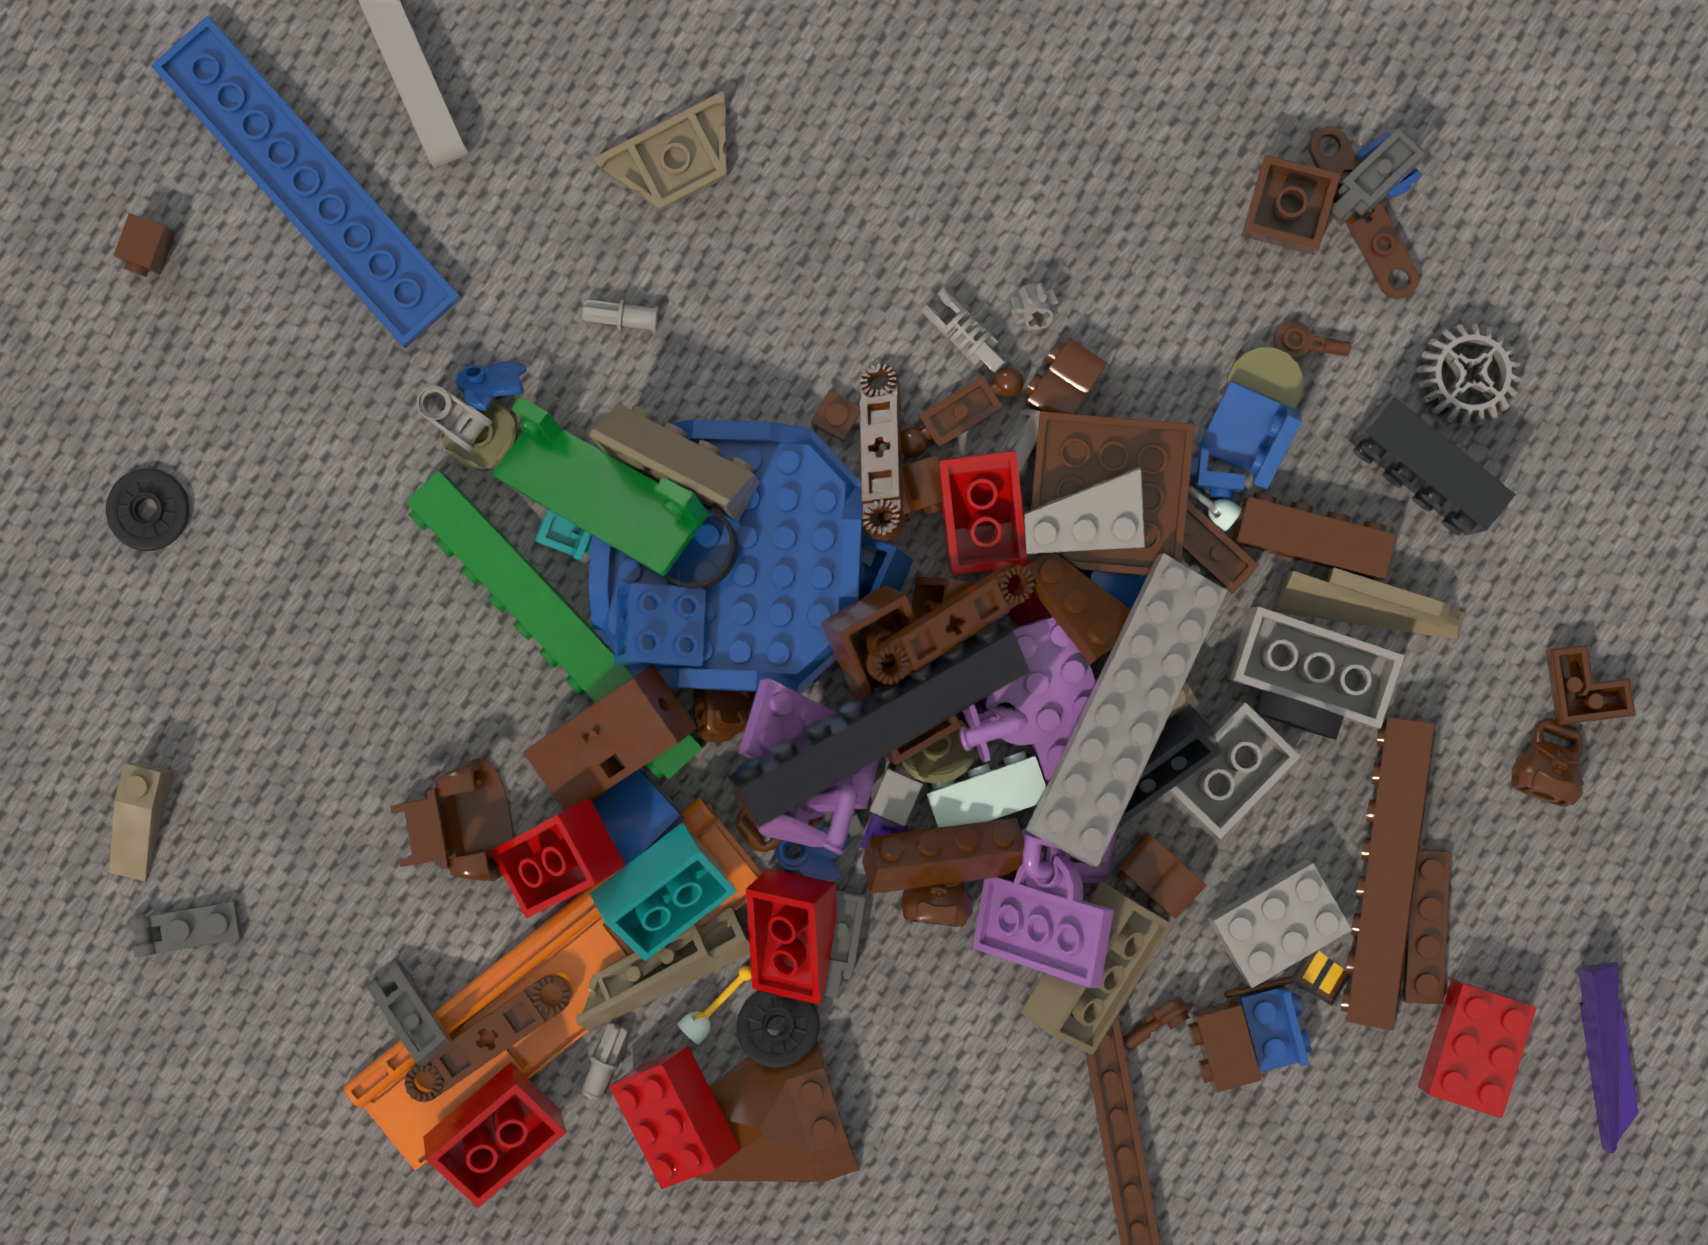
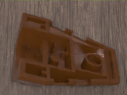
(783, 1123)

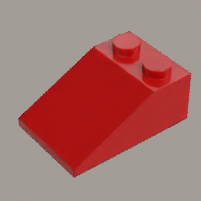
(982, 512)
(791, 934)

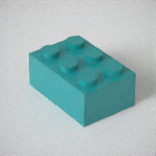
(663, 892)

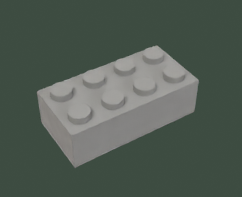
(1315, 666)

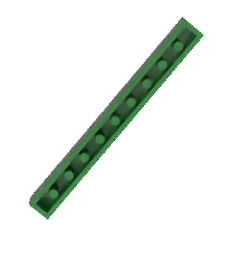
(530, 599)

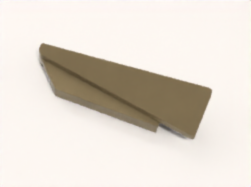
(1366, 602)
(682, 961)

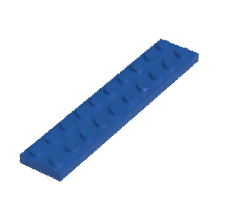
(306, 182)

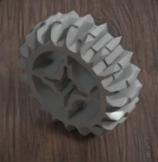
(1457, 367)

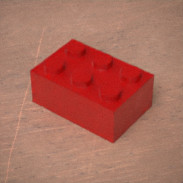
(558, 858)
(1476, 1048)
(675, 1118)
(494, 1135)

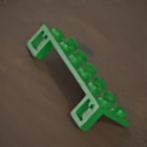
(598, 492)

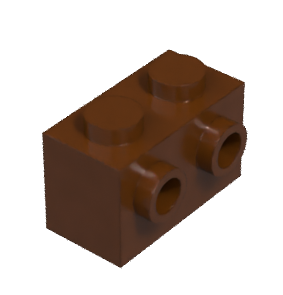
(1224, 1046)

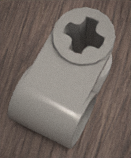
(457, 420)

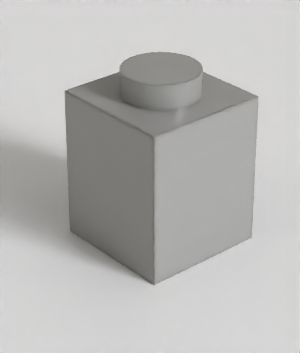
(896, 795)

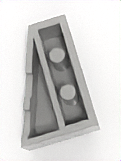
(1090, 519)

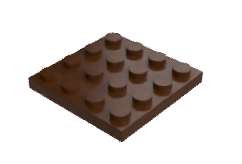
(1088, 449)

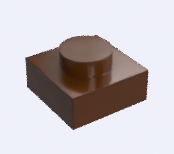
(836, 415)

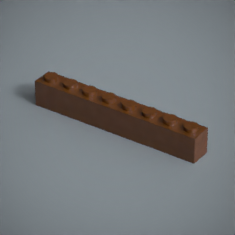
(1390, 873)

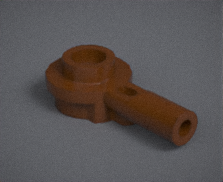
(1297, 341)
(1171, 1014)

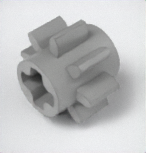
(1034, 306)

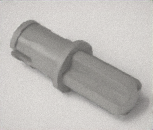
(620, 314)
(604, 1061)

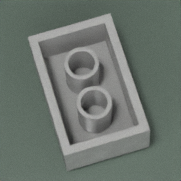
(1238, 777)
(1279, 923)

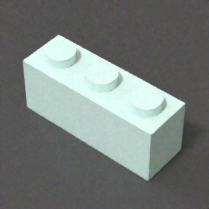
(988, 792)

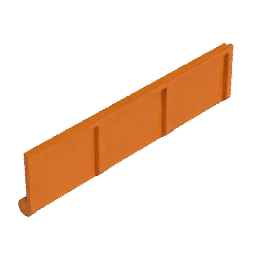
(568, 944)

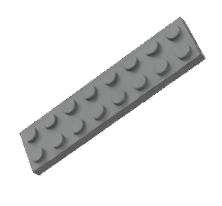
(1127, 710)

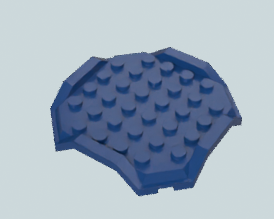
(790, 569)

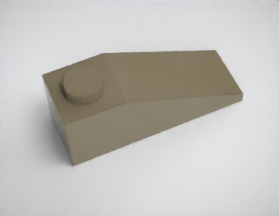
(137, 818)

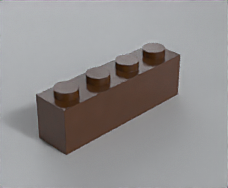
(1313, 537)
(943, 855)

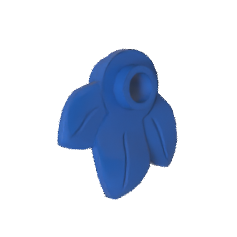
(483, 383)
(814, 861)

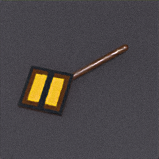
(1315, 974)

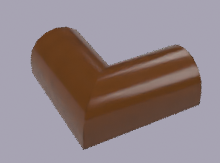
(1577, 696)

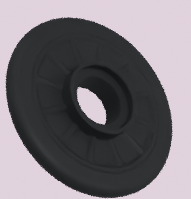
(124, 503)
(771, 1049)

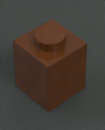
(144, 245)

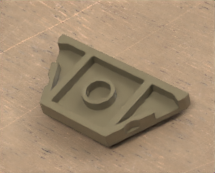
(674, 156)

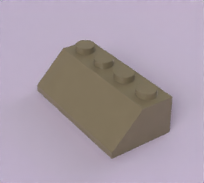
(666, 453)
(1083, 1013)

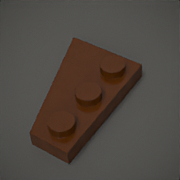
(1078, 605)

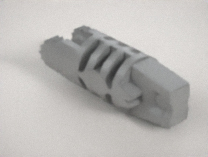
(965, 332)

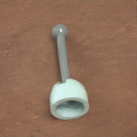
(1221, 512)

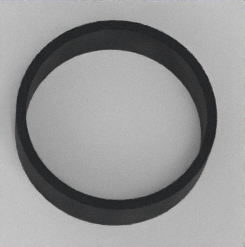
(725, 569)
(1299, 714)

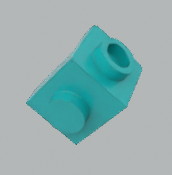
(563, 535)

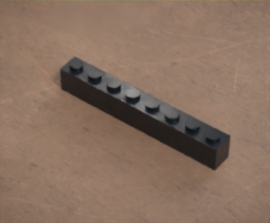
(877, 724)

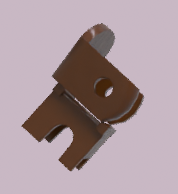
(460, 822)

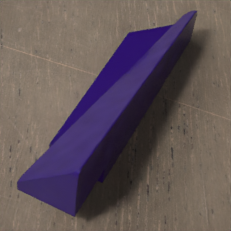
(1607, 1052)

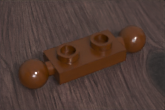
(961, 411)

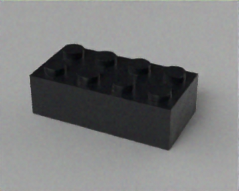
(1430, 468)

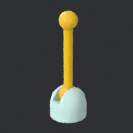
(696, 1023)

